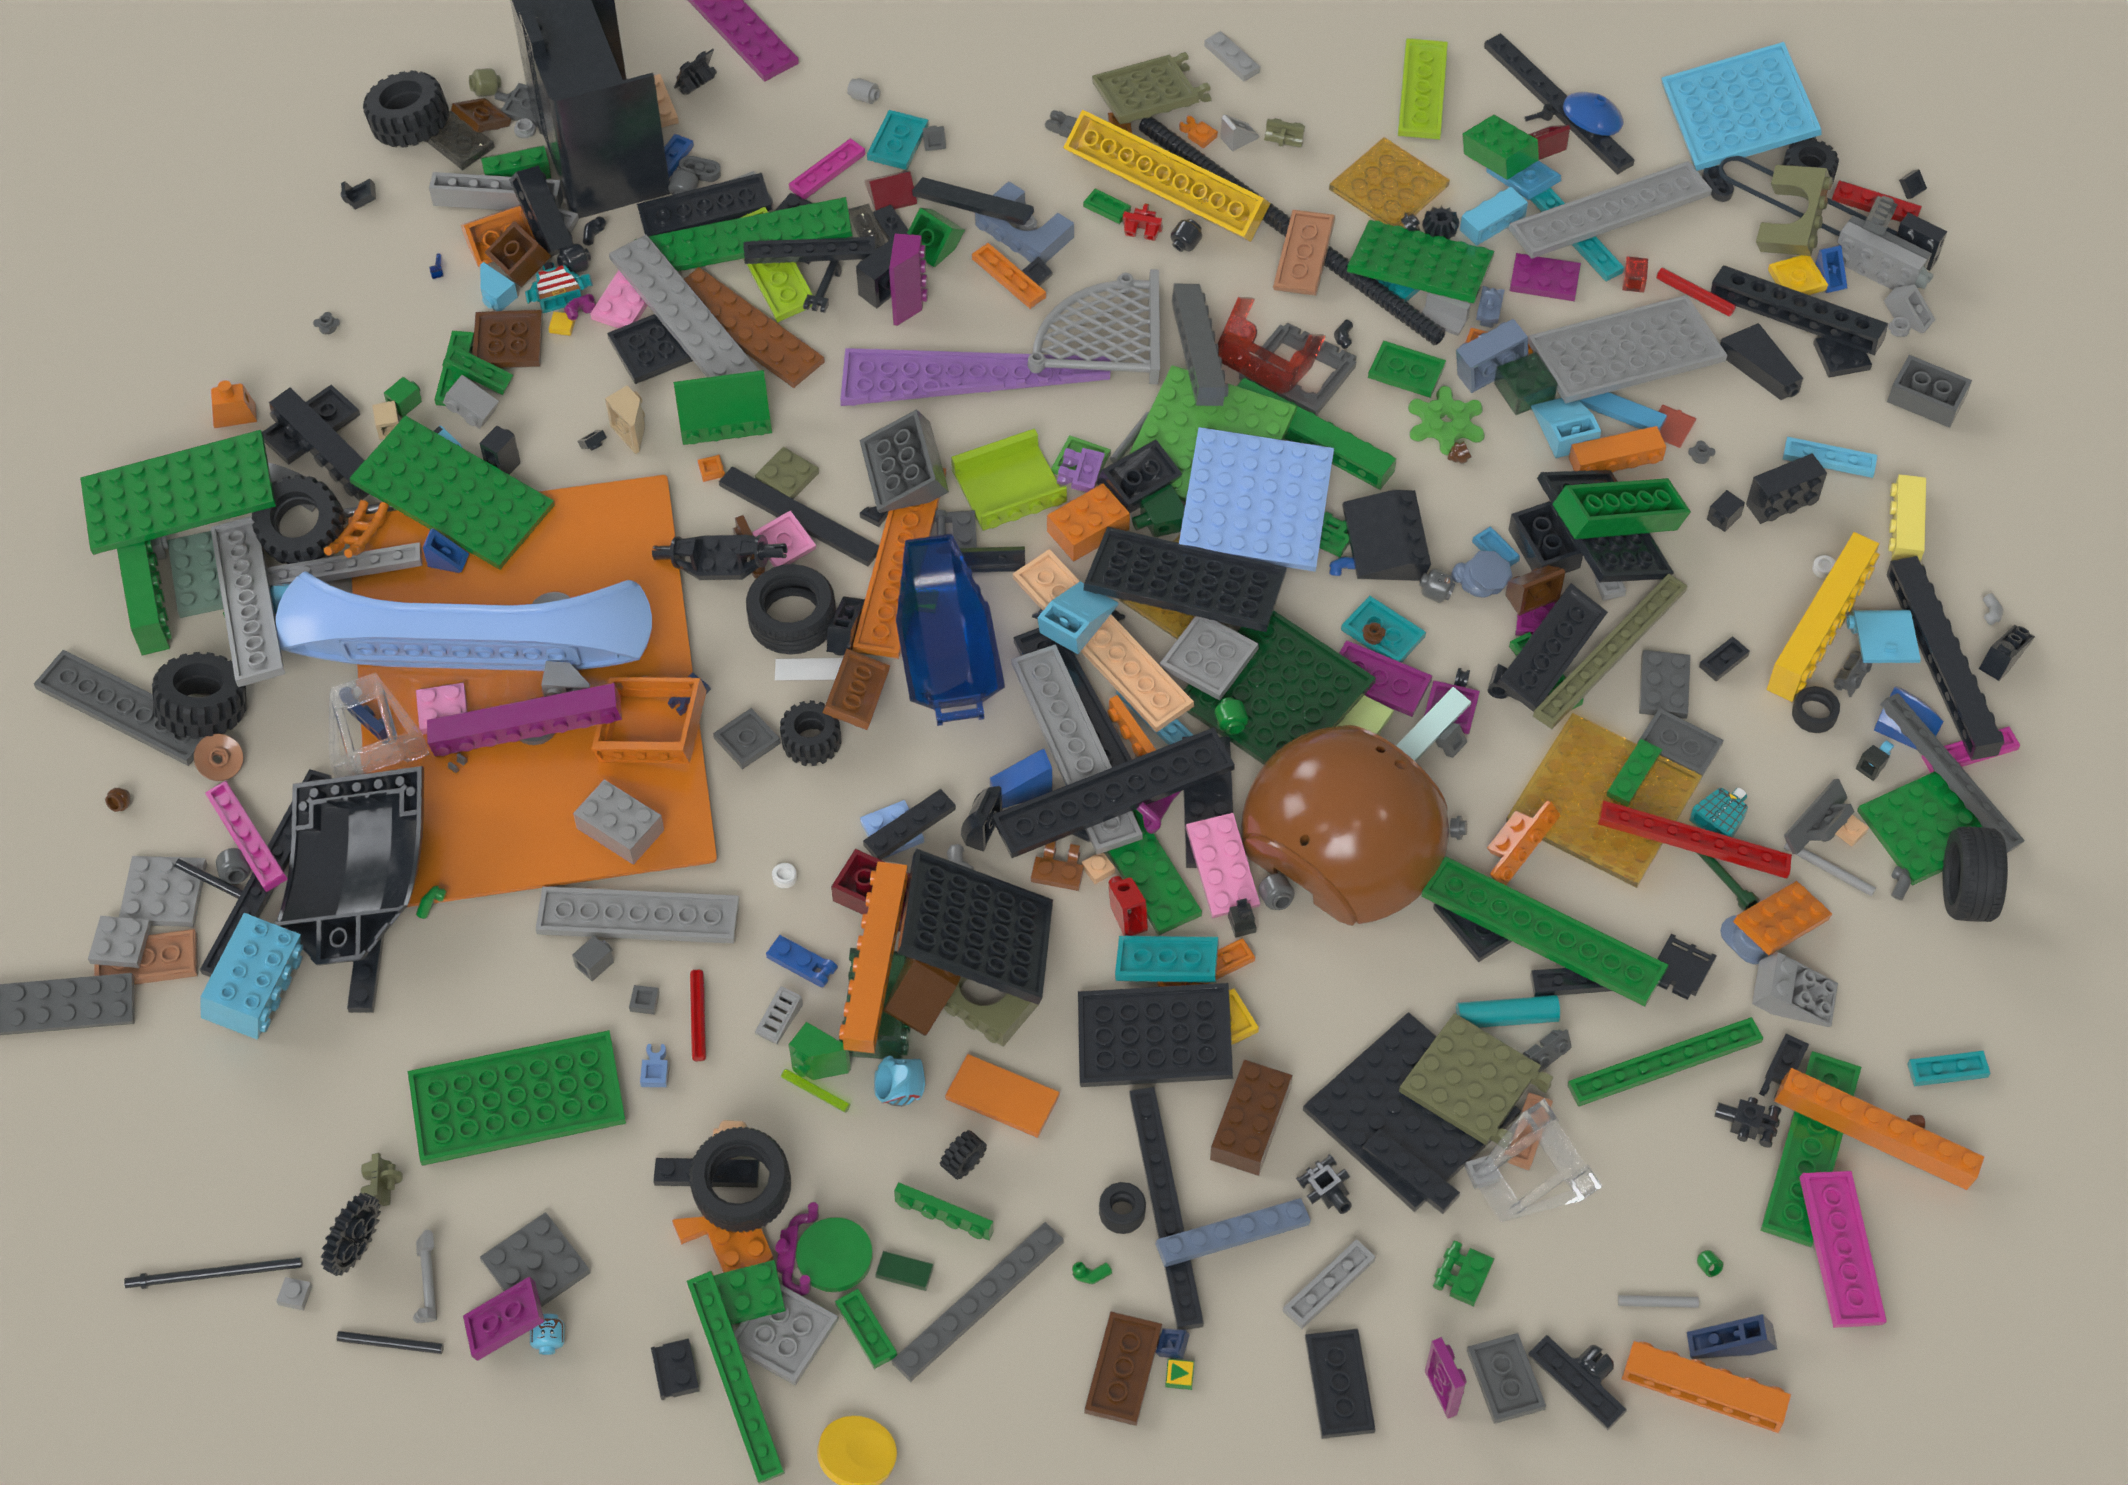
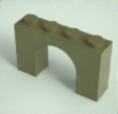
(1801, 235)
(995, 1021)

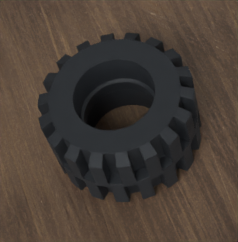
(1812, 154)
(809, 749)

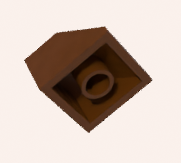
(1535, 588)

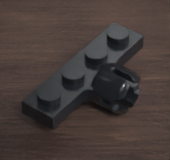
(1581, 1378)

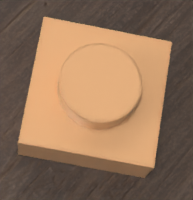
(1852, 831)
(1098, 867)

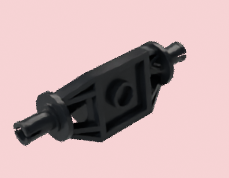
(719, 555)

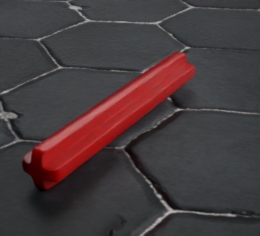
(1696, 292)
(697, 999)

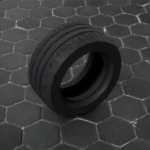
(785, 582)
(1975, 874)
(732, 1144)

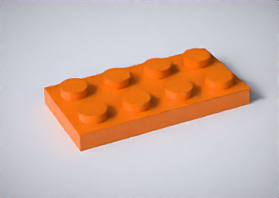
(1782, 918)

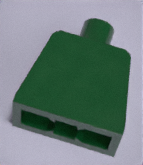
(1161, 513)

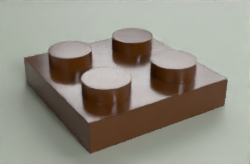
(481, 114)

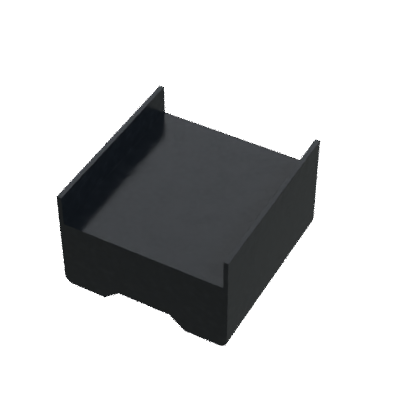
(593, 118)

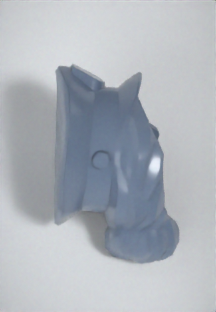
(1483, 574)

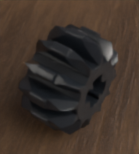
(1440, 222)

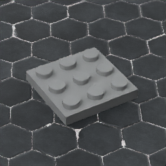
(1209, 656)
(161, 891)
(787, 1339)

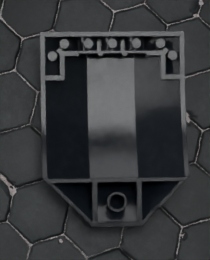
(352, 860)

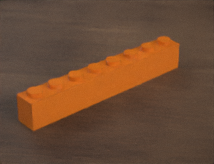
(875, 957)
(1879, 1129)

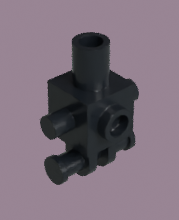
(1751, 1120)
(1327, 1185)

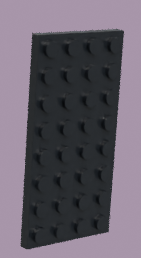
(1185, 579)

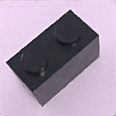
(501, 450)

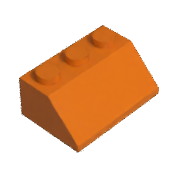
(485, 231)

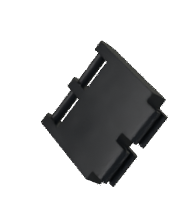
(1684, 969)

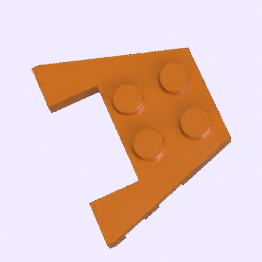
(731, 1248)

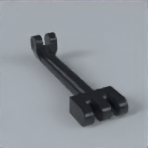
(818, 299)

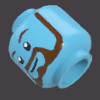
(548, 1335)

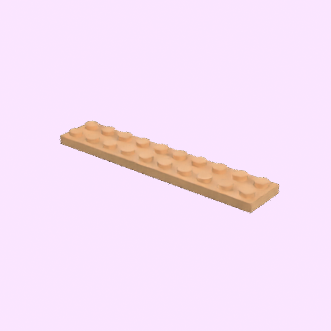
(1111, 649)

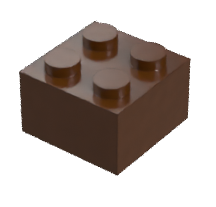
(517, 254)

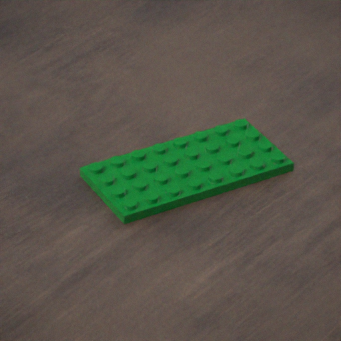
(177, 492)
(452, 492)
(515, 1097)

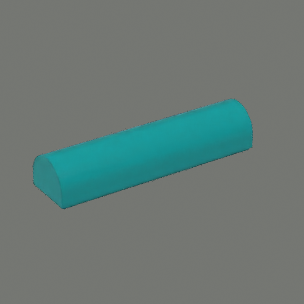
(1510, 1011)

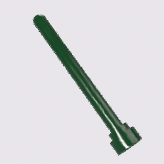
(1744, 897)

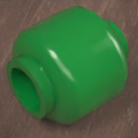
(1231, 716)

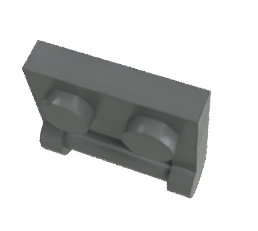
(963, 526)

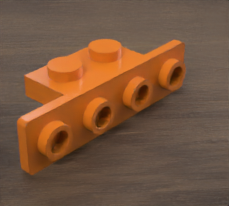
(1519, 839)

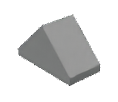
(1236, 132)

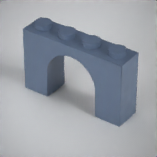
(1030, 244)

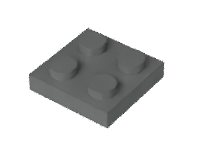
(746, 738)

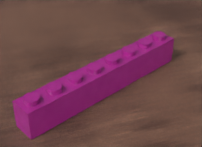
(524, 720)

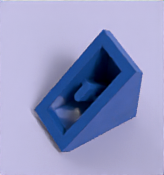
(1832, 268)
(443, 553)

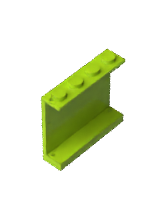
(1007, 480)

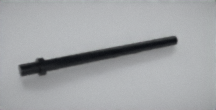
(147, 1280)

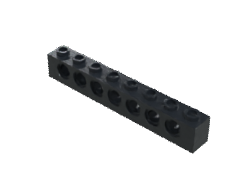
(1800, 310)

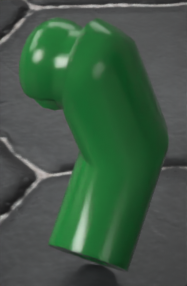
(428, 899)
(1090, 1276)

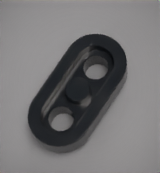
(1721, 189)

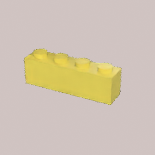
(1908, 517)

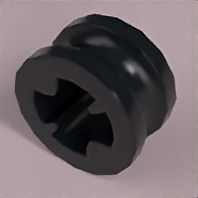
(1462, 678)

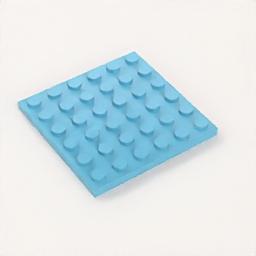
(1741, 106)

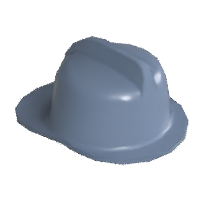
(1741, 943)

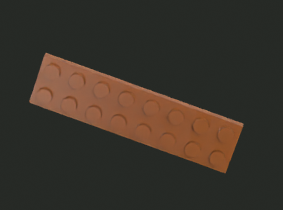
(756, 332)

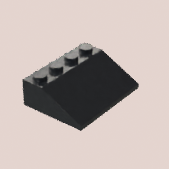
(1387, 536)

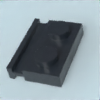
(675, 1369)

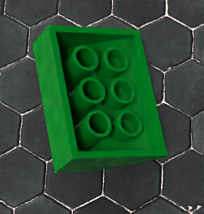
(723, 407)

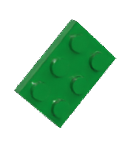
(1407, 369)
(751, 1292)

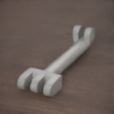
(423, 1247)

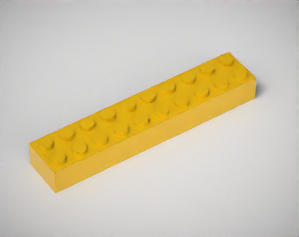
(1167, 175)

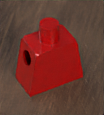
(1124, 896)

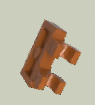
(1058, 873)

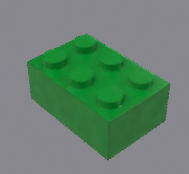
(1500, 146)

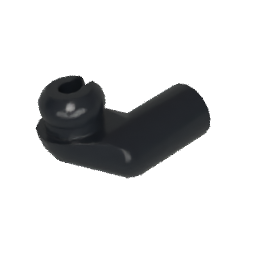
(592, 228)
(1341, 334)

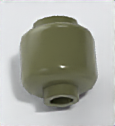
(484, 82)

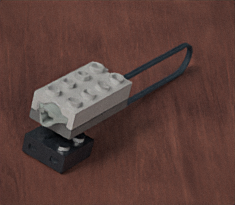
(1889, 259)

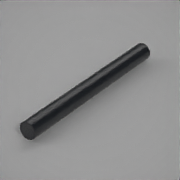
(390, 1342)

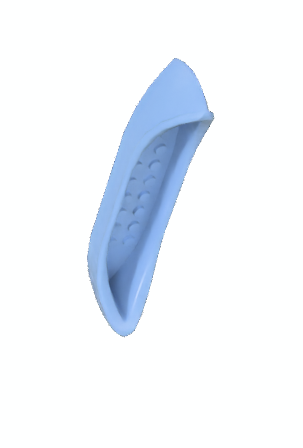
(345, 627)

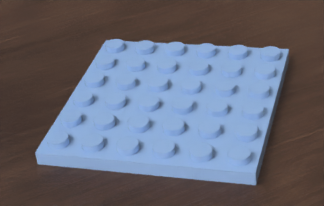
(1257, 498)

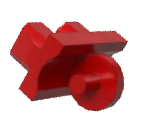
(1142, 219)

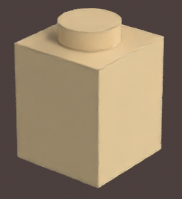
(385, 418)

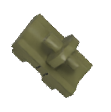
(1284, 132)
(382, 1177)

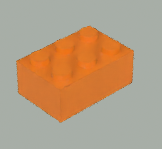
(1083, 521)

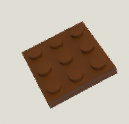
(508, 338)

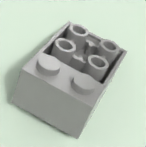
(1794, 991)

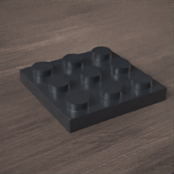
(647, 348)

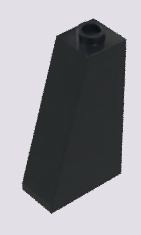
(1762, 361)

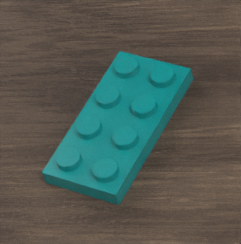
(1167, 959)

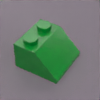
(937, 233)
(818, 1054)

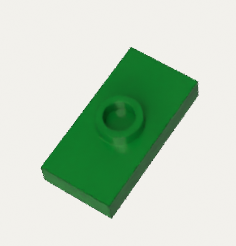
(1106, 206)

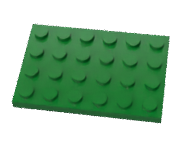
(1421, 261)

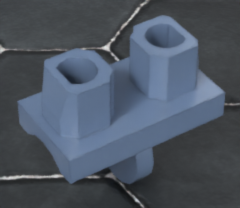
(1490, 306)

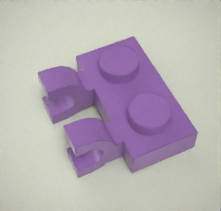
(1087, 471)

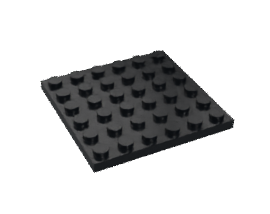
(976, 926)
(1369, 1099)

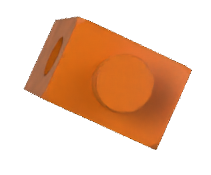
(232, 405)

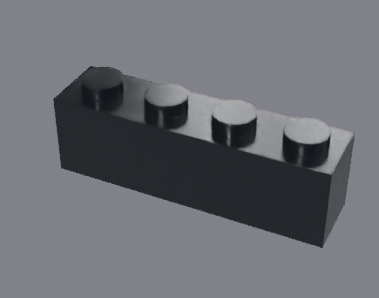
(541, 210)

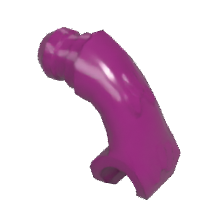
(585, 303)

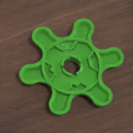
(1446, 432)

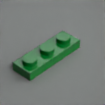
(477, 370)
(1634, 772)
(866, 1328)

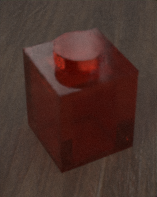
(1635, 274)

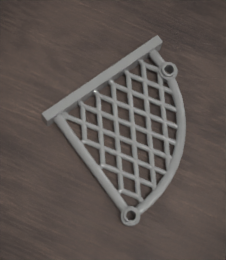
(1125, 284)

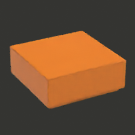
(711, 468)

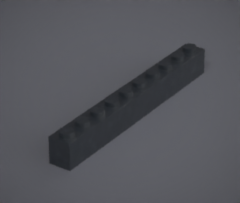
(1945, 659)

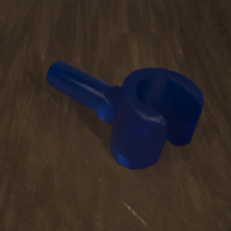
(436, 270)

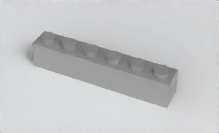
(480, 191)

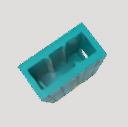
(1721, 811)

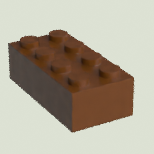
(1251, 1117)

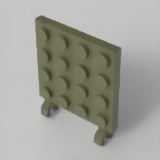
(1149, 88)
(1472, 1079)

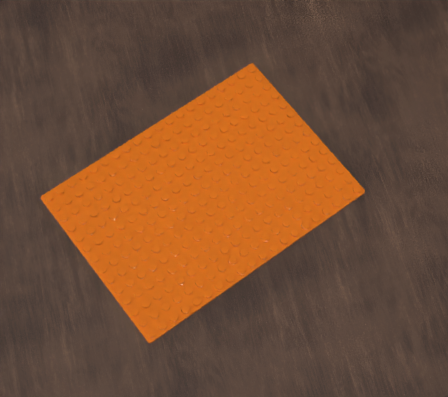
(511, 807)

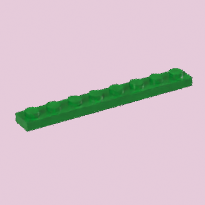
(1665, 1061)
(735, 1377)

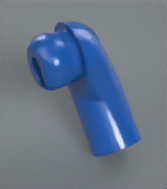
(1337, 565)

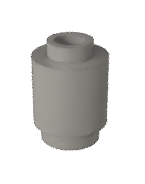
(863, 90)

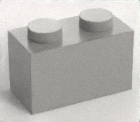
(470, 402)

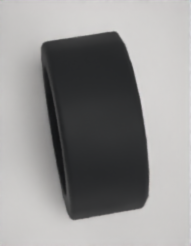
(1821, 695)

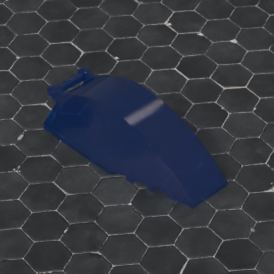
(945, 631)

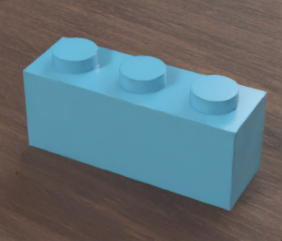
(1493, 215)

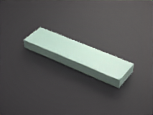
(1434, 724)

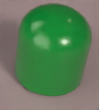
(1706, 1260)

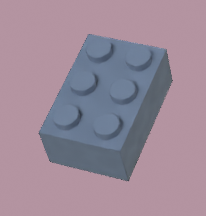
(1480, 357)

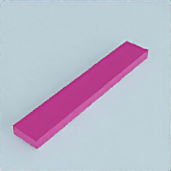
(246, 836)

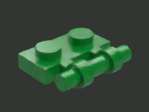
(1334, 540)
(1471, 1276)

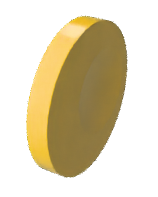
(856, 1451)

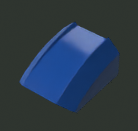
(1929, 717)

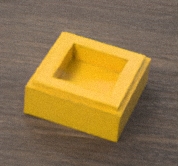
(561, 324)

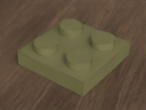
(787, 473)

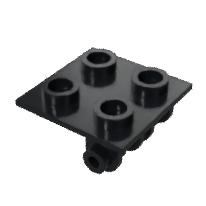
(695, 73)

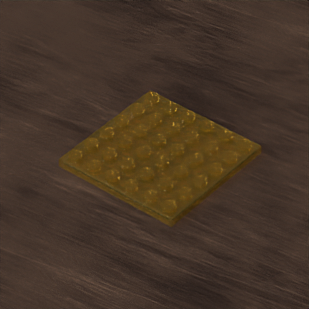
(1577, 780)

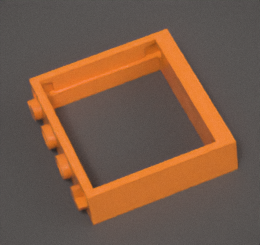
(653, 752)

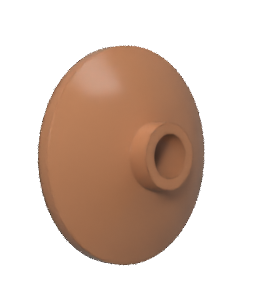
(221, 746)

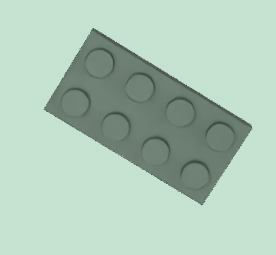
(195, 574)

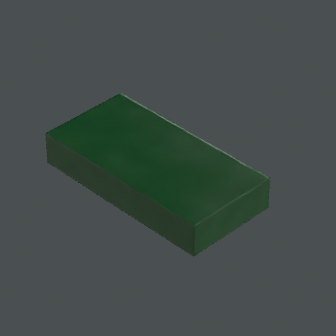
(904, 1271)

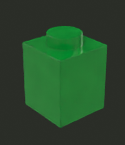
(405, 394)

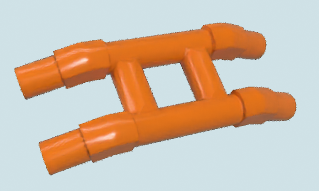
(358, 542)

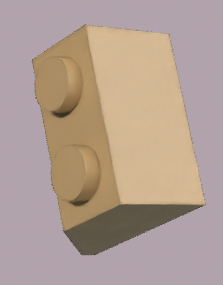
(627, 416)

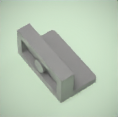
(1447, 312)

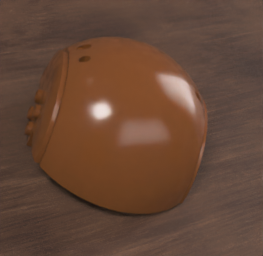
(1347, 822)

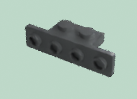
(1821, 818)

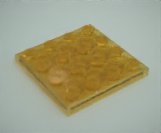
(1389, 183)

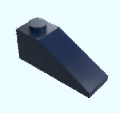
(1733, 1338)

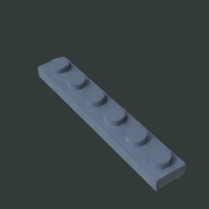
(1232, 1232)

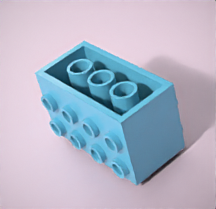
(251, 976)

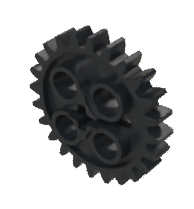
(350, 1234)

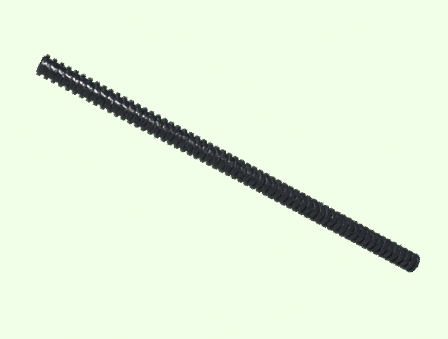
(1280, 221)

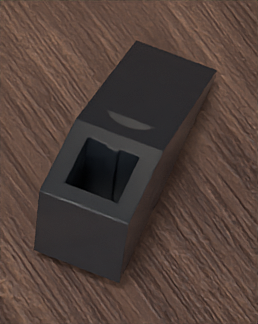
(2006, 652)

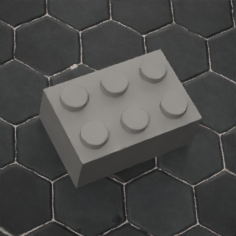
(618, 821)

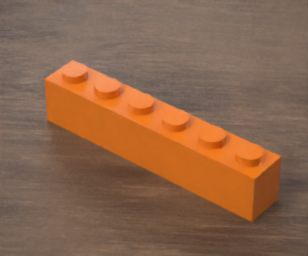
(1706, 1386)

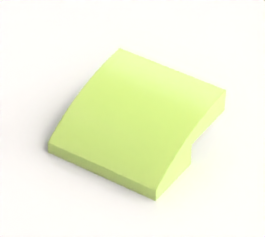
(1368, 715)

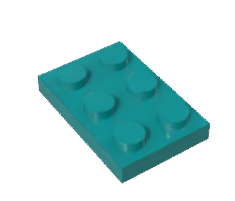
(897, 140)
(1400, 634)

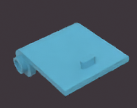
(1885, 635)

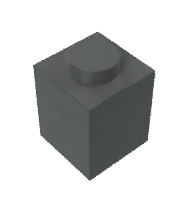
(593, 958)

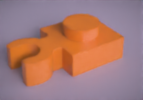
(1198, 133)

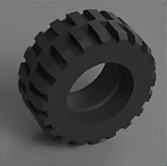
(406, 108)
(291, 494)
(198, 715)

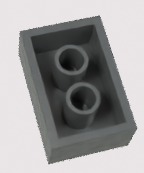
(1929, 391)

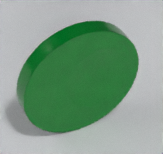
(834, 1254)

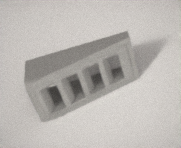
(787, 1001)

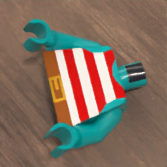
(556, 287)

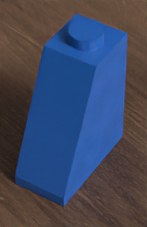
(1025, 779)

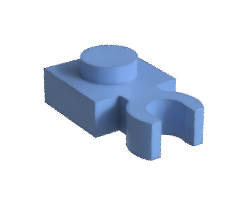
(654, 1071)

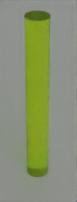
(815, 1090)

